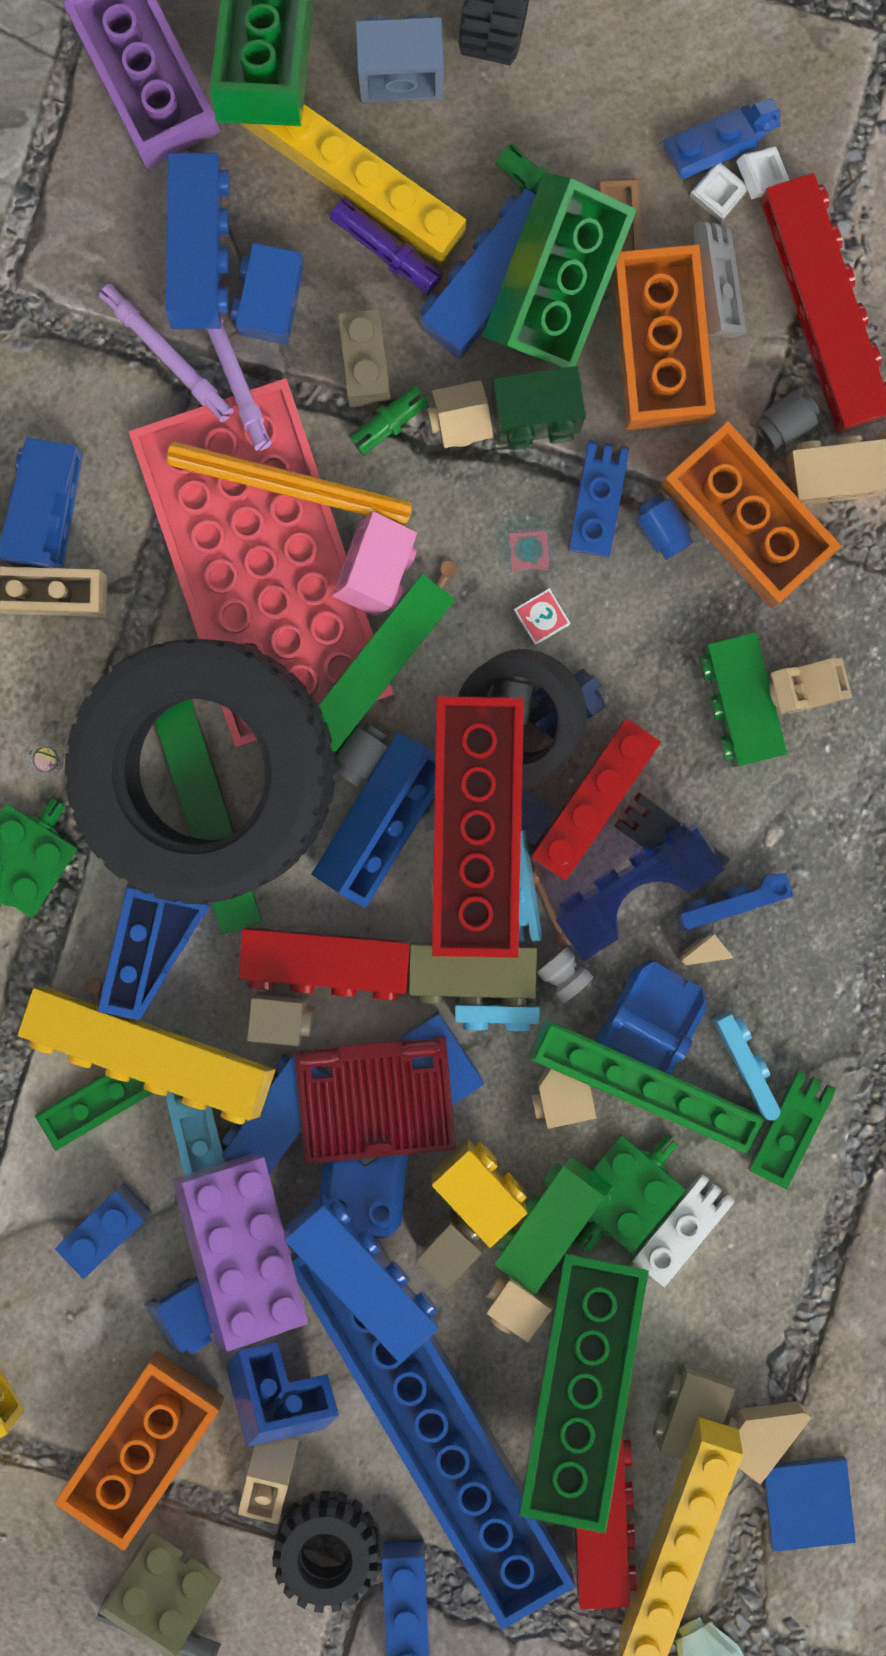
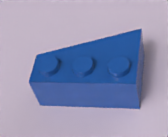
(41, 505)
(144, 949)
(182, 1317)

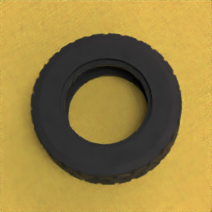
(108, 788)

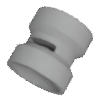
(564, 974)

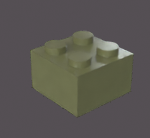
(160, 1595)

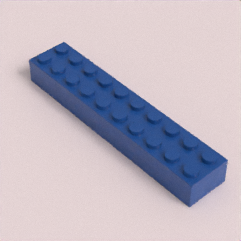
(450, 1460)

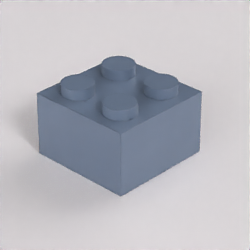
(400, 58)

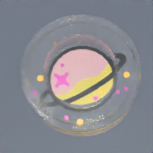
(44, 759)

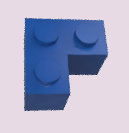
(271, 1405)

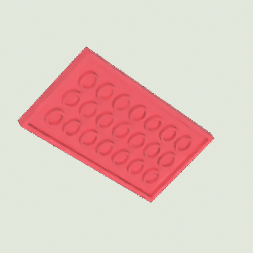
(250, 558)

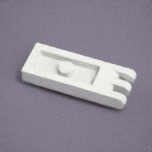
(681, 1231)

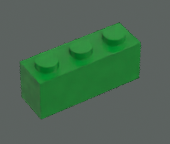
(742, 700)
(551, 1223)

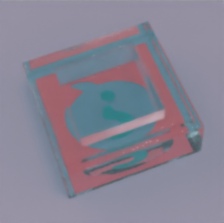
(529, 550)

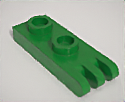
(792, 1131)

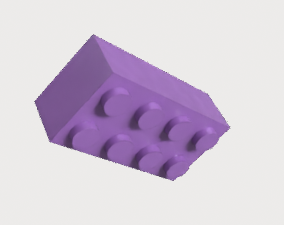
(144, 75)
(240, 1251)

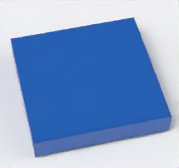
(809, 1504)

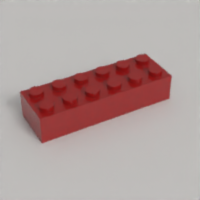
(477, 827)

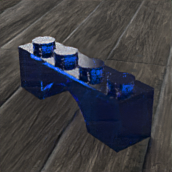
(682, 860)

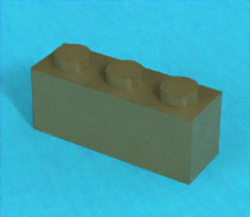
(472, 977)

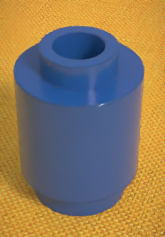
(664, 526)

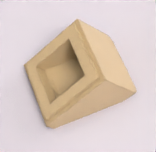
(704, 949)

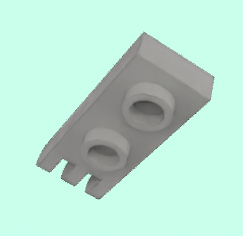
(720, 280)

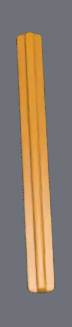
(287, 482)

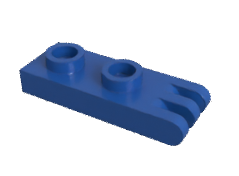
(598, 501)

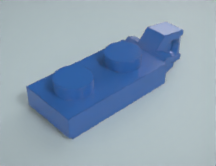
(721, 137)
(737, 901)

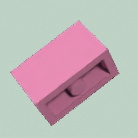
(376, 564)

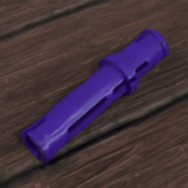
(378, 240)

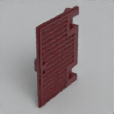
(375, 1101)

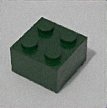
(538, 407)

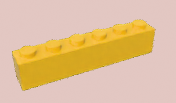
(368, 183)
(147, 1054)
(681, 1540)

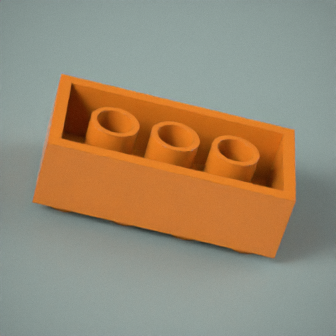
(663, 338)
(750, 515)
(140, 1450)

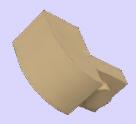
(809, 686)

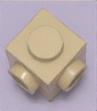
(461, 414)
(516, 1308)

